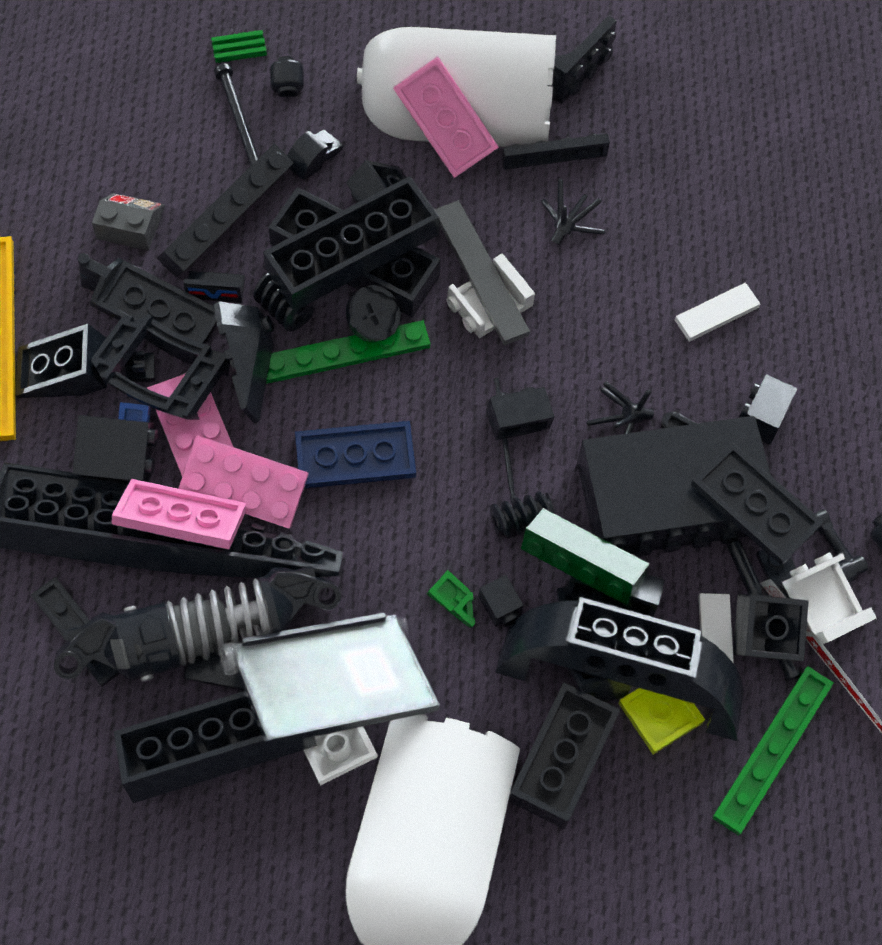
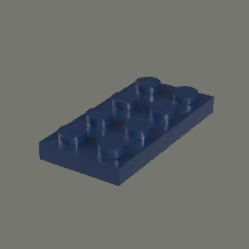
(356, 454)

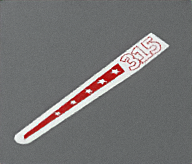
(830, 662)

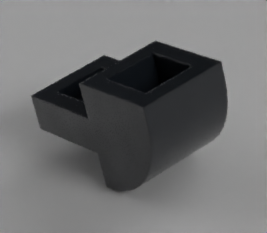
(311, 151)

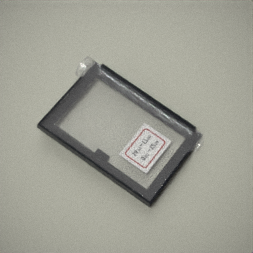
(330, 677)

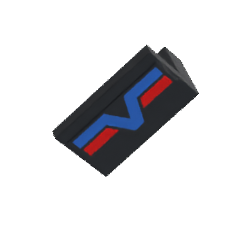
(215, 286)

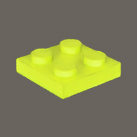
(660, 717)

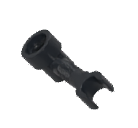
(850, 566)

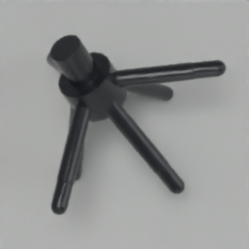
(566, 224)
(631, 412)

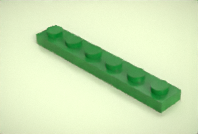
(345, 352)
(772, 751)

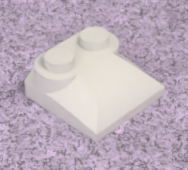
(339, 753)

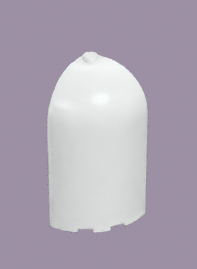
(497, 72)
(429, 833)

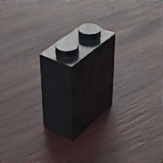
(114, 448)

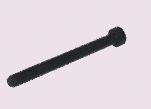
(224, 73)

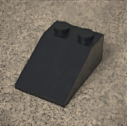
(60, 365)

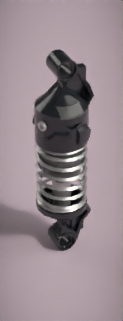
(166, 635)

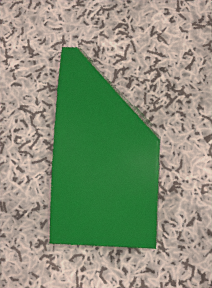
(454, 598)

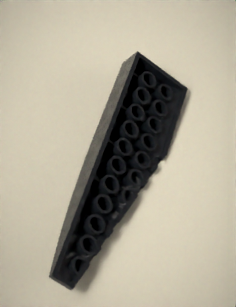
(72, 519)

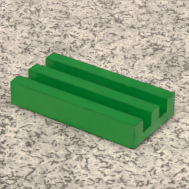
(239, 42)

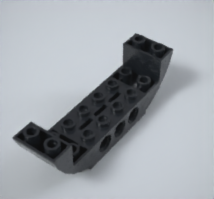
(628, 651)

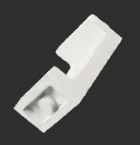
(470, 308)
(832, 603)

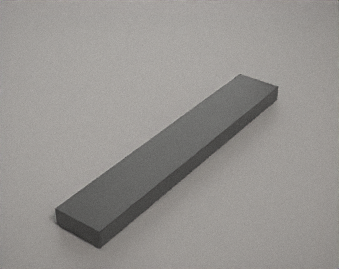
(482, 273)

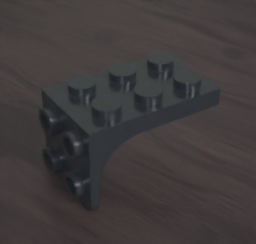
(583, 62)

